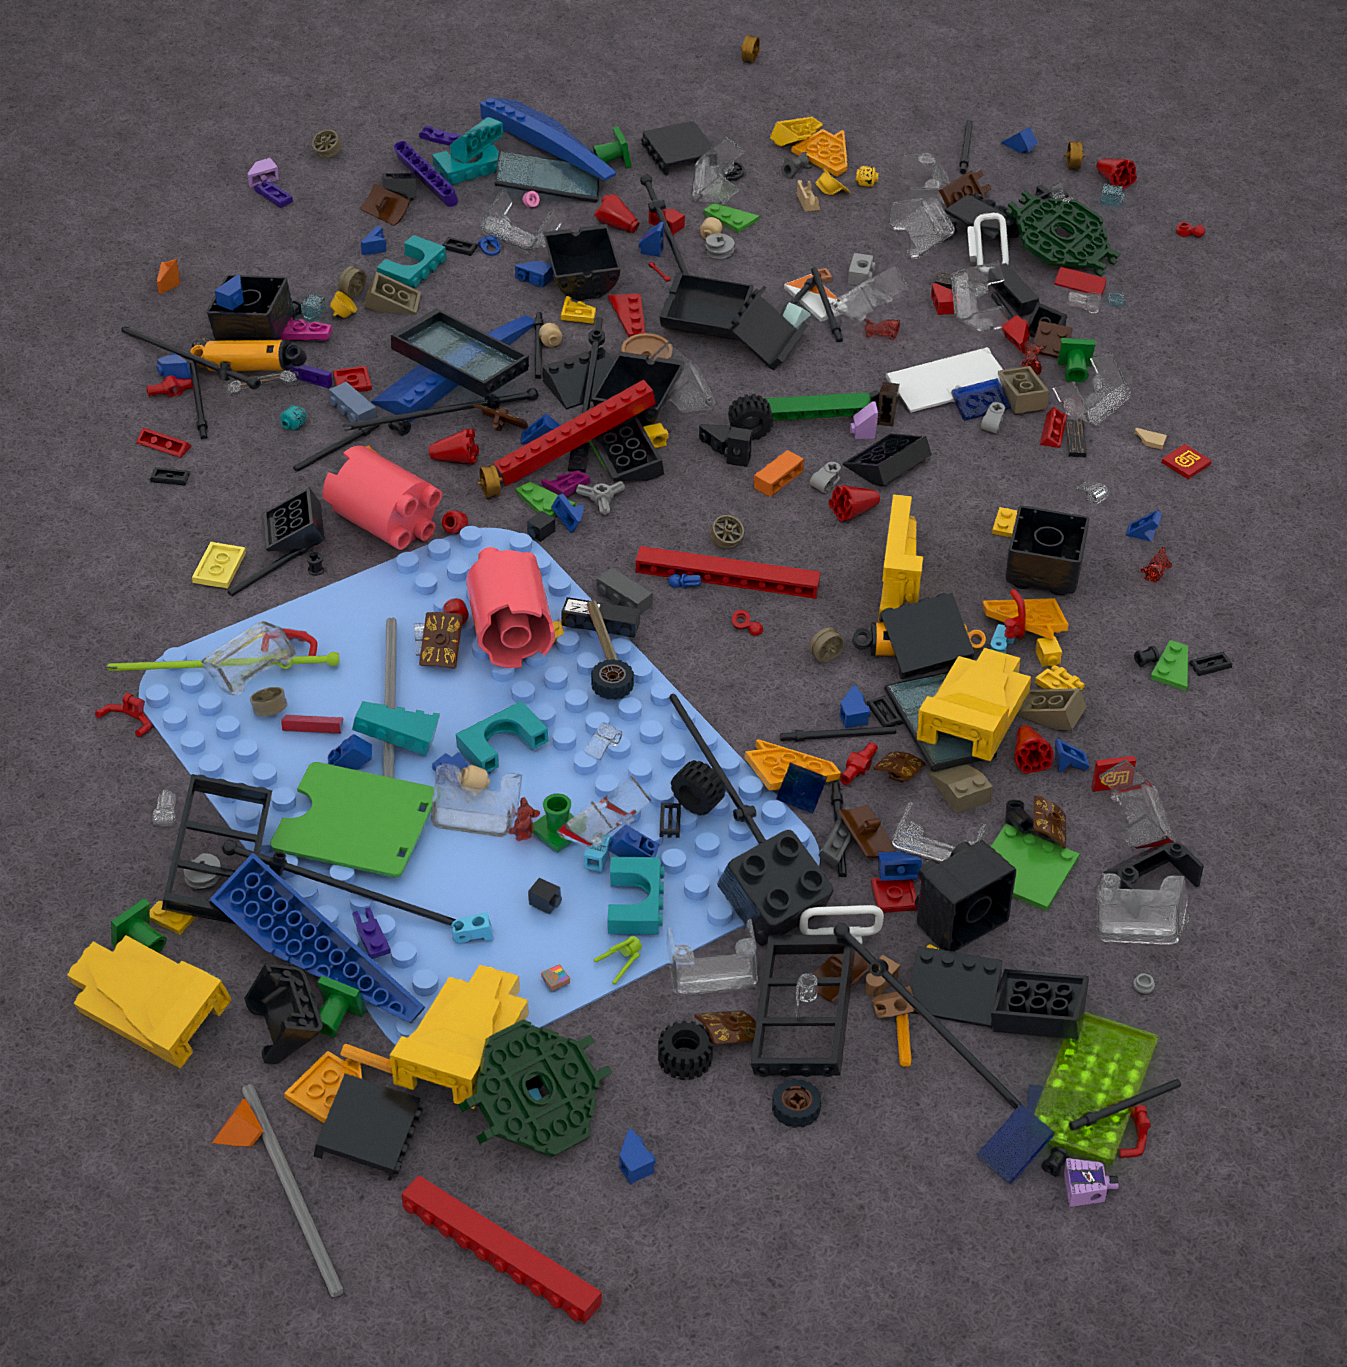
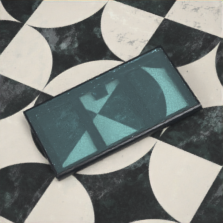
(545, 176)
(907, 700)

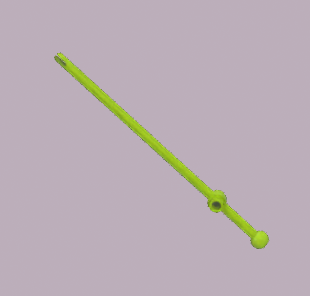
(332, 659)

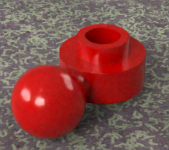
(1185, 229)
(754, 628)

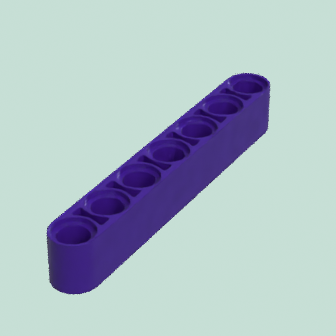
(426, 173)

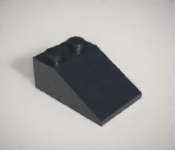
(401, 184)

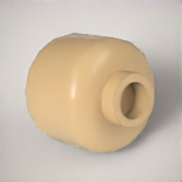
(710, 226)
(550, 335)
(475, 777)

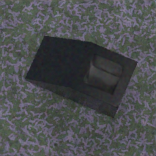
(714, 436)

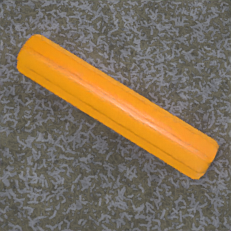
(903, 1040)
(367, 1058)

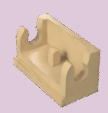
(807, 197)

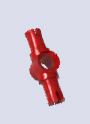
(170, 386)
(858, 763)

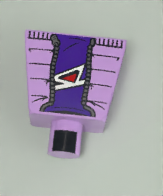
(1087, 1182)

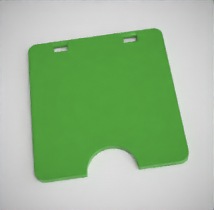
(356, 820)

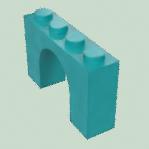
(458, 172)
(427, 252)
(515, 719)
(643, 916)

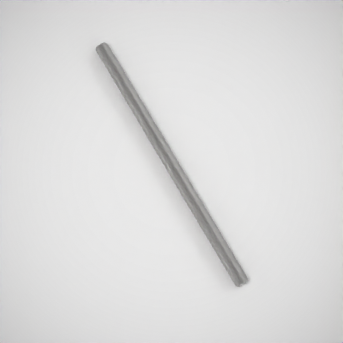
(390, 690)
(293, 1193)

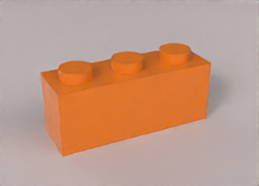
(778, 473)

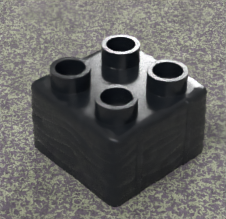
(260, 317)
(1046, 550)
(775, 885)
(964, 895)

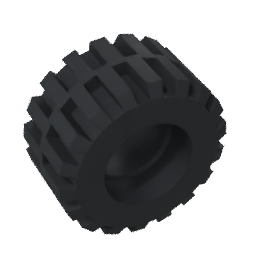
(748, 407)
(698, 787)
(685, 1063)

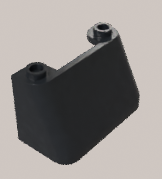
(289, 1009)

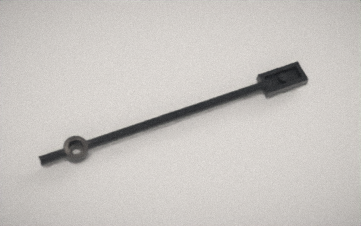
(579, 455)

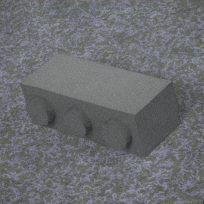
(624, 591)

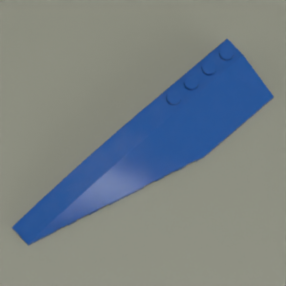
(545, 134)
(424, 387)
(302, 936)

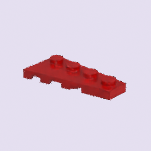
(629, 312)

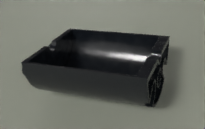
(583, 261)
(704, 305)
(631, 369)

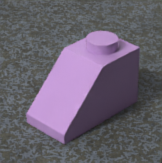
(261, 171)
(865, 422)

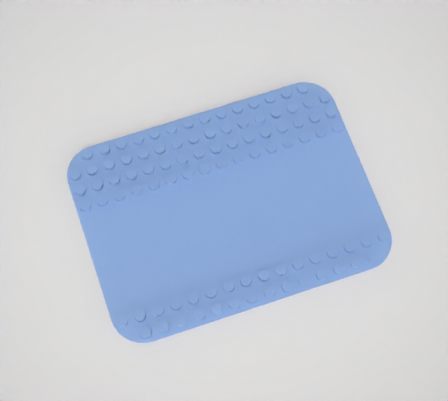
(460, 870)

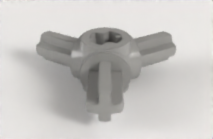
(601, 494)

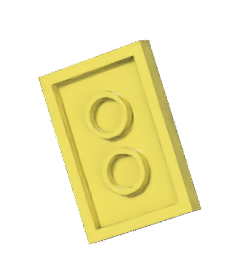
(219, 565)

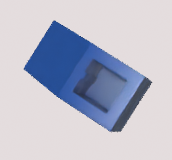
(534, 272)
(853, 709)
(351, 753)
(631, 843)
(635, 1159)

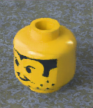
(866, 176)

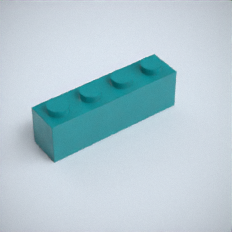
(476, 140)
(396, 726)

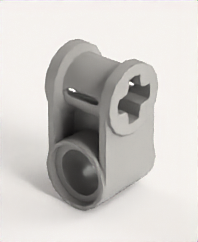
(993, 418)
(826, 477)

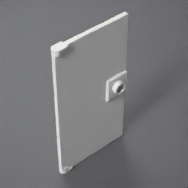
(933, 381)

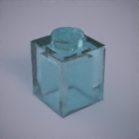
(1112, 195)
(313, 307)

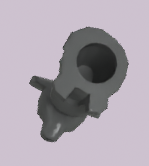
(791, 166)

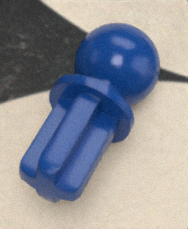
(686, 580)

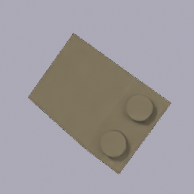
(391, 296)
(1024, 389)
(1053, 707)
(962, 787)

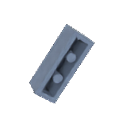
(351, 403)

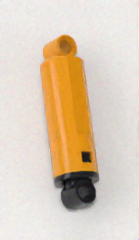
(252, 354)
(880, 643)

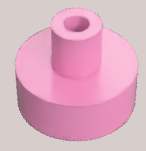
(531, 199)

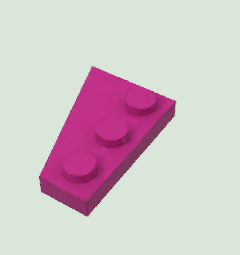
(304, 331)

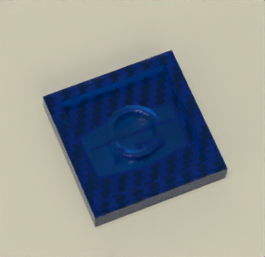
(801, 788)

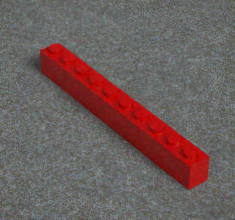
(575, 433)
(729, 572)
(501, 1249)

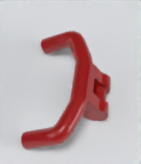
(1016, 626)
(303, 636)
(132, 707)
(1142, 1125)

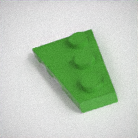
(730, 217)
(538, 498)
(1172, 666)

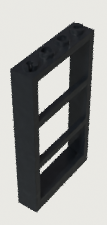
(223, 788)
(803, 1066)

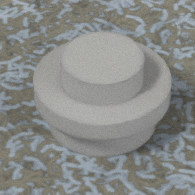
(1144, 983)

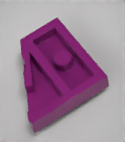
(566, 483)

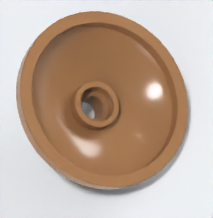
(643, 344)

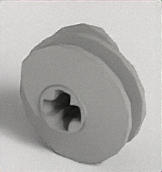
(719, 246)
(199, 879)

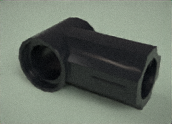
(1017, 816)

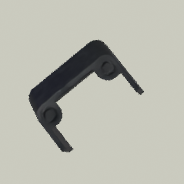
(1156, 857)

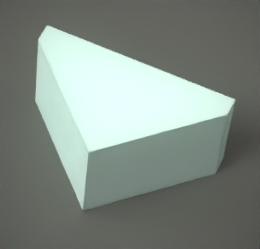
(795, 314)

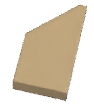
(1151, 438)

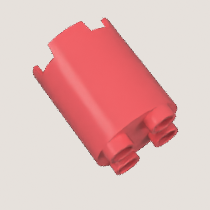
(382, 498)
(509, 606)

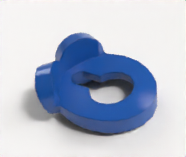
(494, 242)

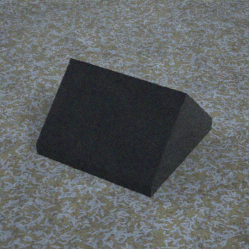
(1045, 314)

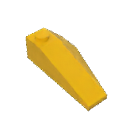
(794, 130)

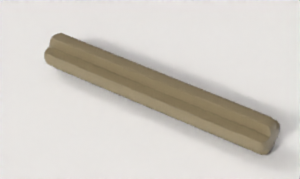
(601, 630)

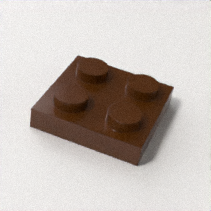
(1050, 336)

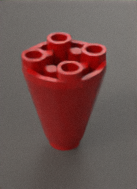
(1117, 171)
(616, 214)
(456, 448)
(852, 501)
(1032, 751)

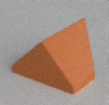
(168, 276)
(240, 1128)

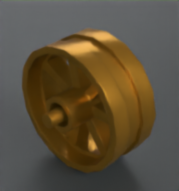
(750, 48)
(1074, 155)
(489, 481)

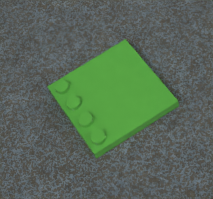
(1039, 865)

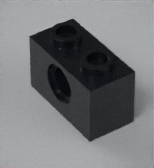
(739, 446)

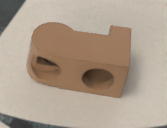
(877, 985)
(891, 1004)

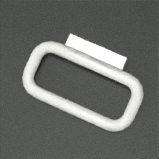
(975, 242)
(857, 932)

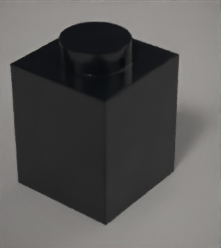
(541, 526)
(544, 895)

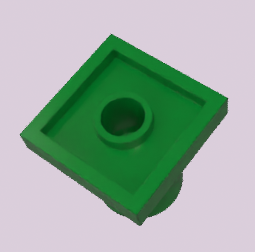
(614, 149)
(1076, 355)
(557, 814)
(136, 925)
(337, 1001)

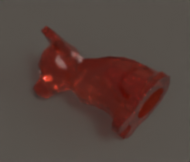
(887, 327)
(1031, 359)
(1157, 566)
(523, 823)

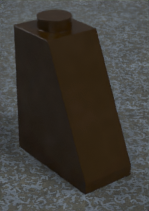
(887, 403)

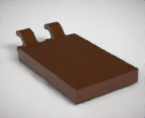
(963, 186)

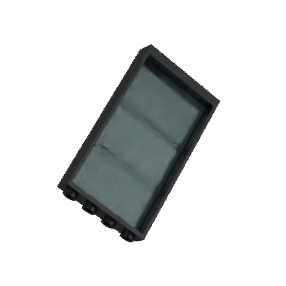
(460, 352)

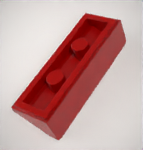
(1080, 281)
(1053, 428)
(163, 442)
(312, 723)

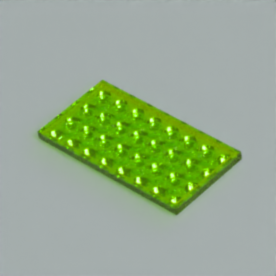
(1091, 1075)

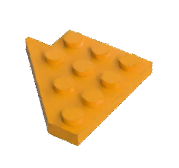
(825, 151)
(1042, 615)
(772, 762)
(319, 1084)

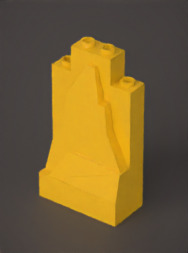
(901, 565)
(976, 702)
(146, 996)
(454, 1031)

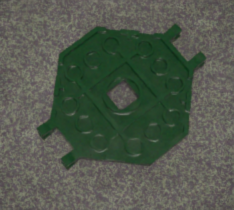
(1037, 228)
(511, 1112)

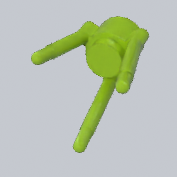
(629, 947)

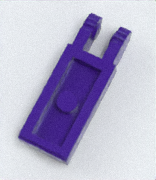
(438, 136)
(273, 193)
(313, 375)
(371, 935)

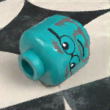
(293, 417)

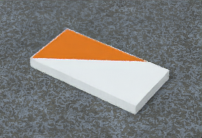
(812, 299)

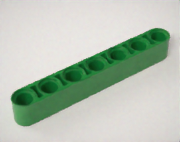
(818, 406)

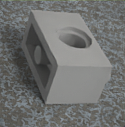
(861, 268)

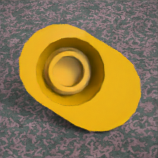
(829, 185)
(342, 305)

